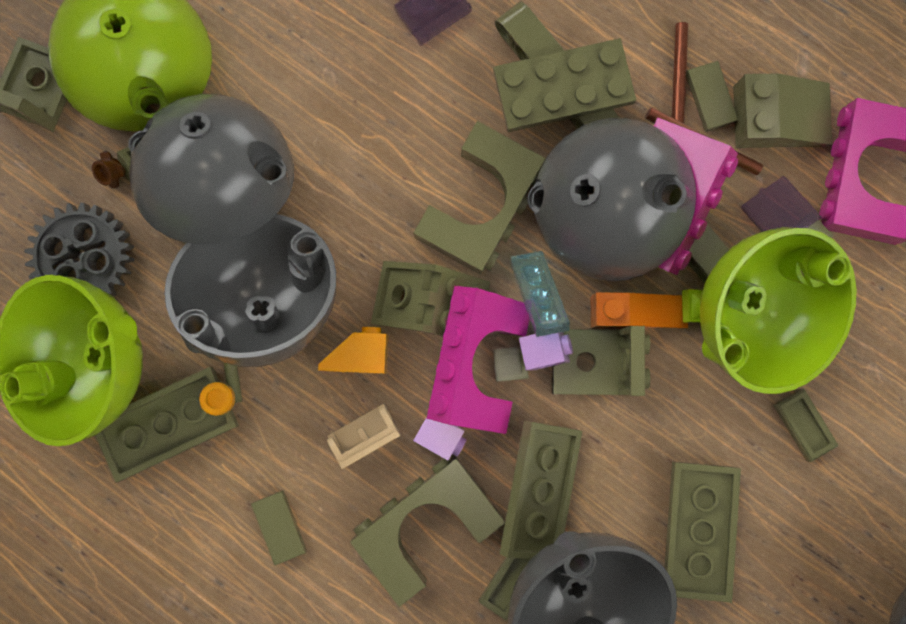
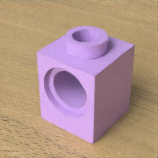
(545, 350)
(441, 438)

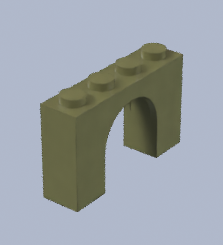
(516, 171)
(381, 542)

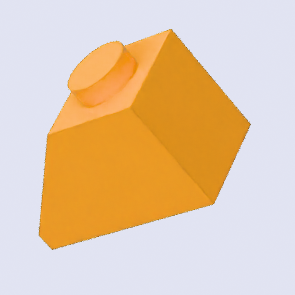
(359, 353)

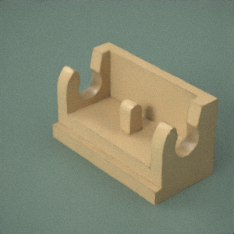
(363, 436)

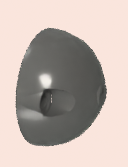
(198, 171)
(619, 227)
(248, 294)
(593, 582)

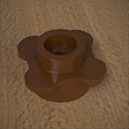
(108, 170)

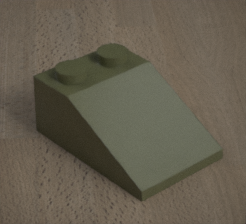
(782, 112)

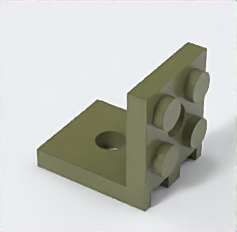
(18, 96)
(425, 299)
(616, 367)

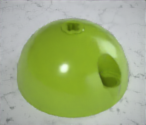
(102, 70)
(768, 319)
(83, 346)

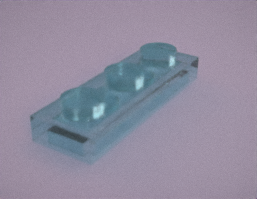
(539, 294)

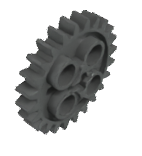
(69, 229)

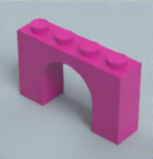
(710, 165)
(848, 205)
(454, 393)

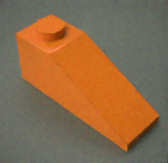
(636, 309)

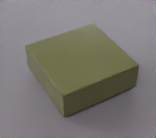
(509, 364)

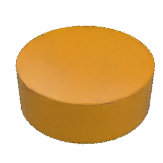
(217, 398)

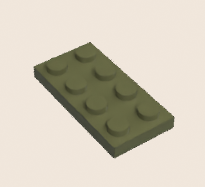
(564, 85)
(162, 427)
(540, 489)
(702, 530)

